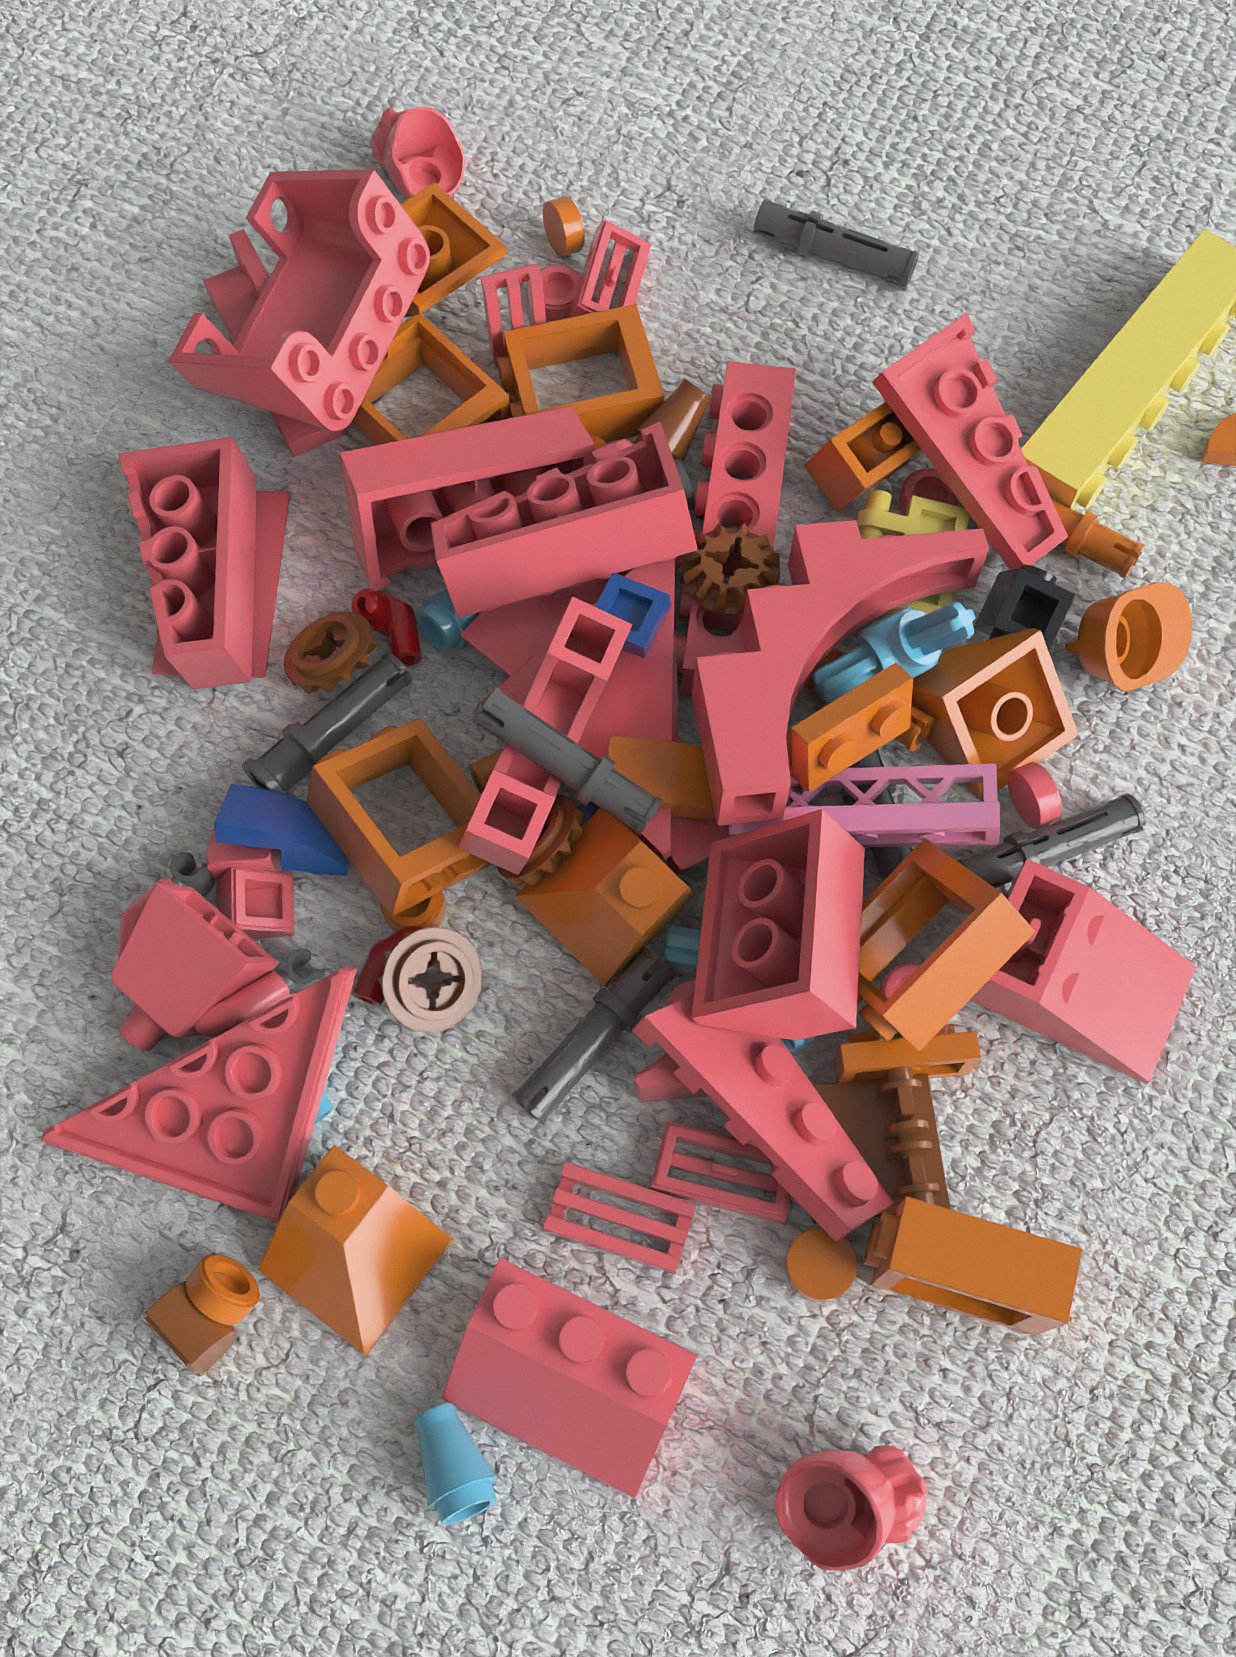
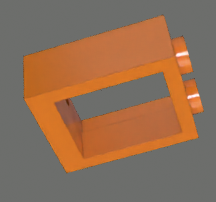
(583, 337)
(418, 344)
(424, 871)
(957, 967)
(973, 1266)

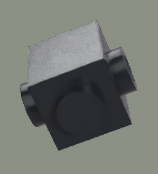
(1024, 601)

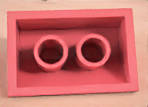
(782, 930)
(567, 1377)

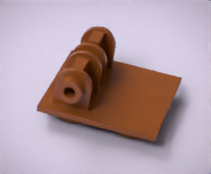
(894, 1132)

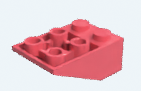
(1088, 975)

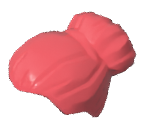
(418, 150)
(849, 1504)

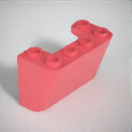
(328, 306)

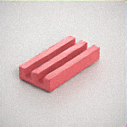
(622, 239)
(511, 280)
(631, 1192)
(713, 1197)

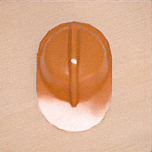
(1134, 636)

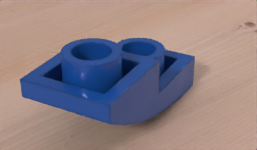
(281, 822)

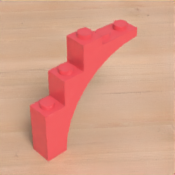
(788, 630)

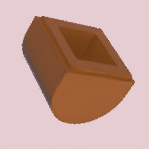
(188, 1331)

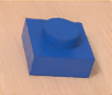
(637, 605)

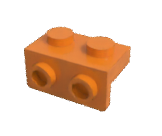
(850, 727)

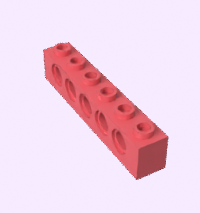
(756, 400)

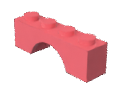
(564, 696)

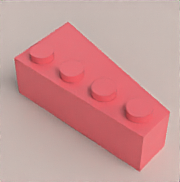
(412, 482)
(567, 528)
(200, 554)

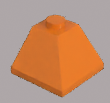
(456, 245)
(995, 704)
(607, 897)
(352, 1250)

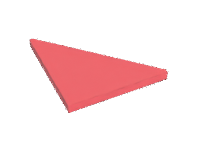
(635, 698)
(230, 1112)

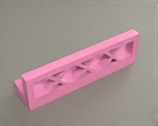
(905, 823)

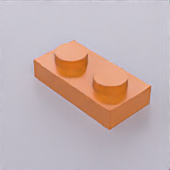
(870, 1055)

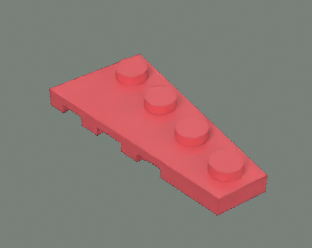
(957, 421)
(774, 1110)

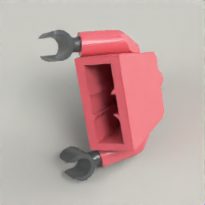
(192, 964)

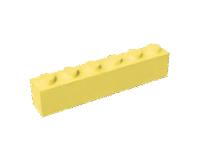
(1135, 373)

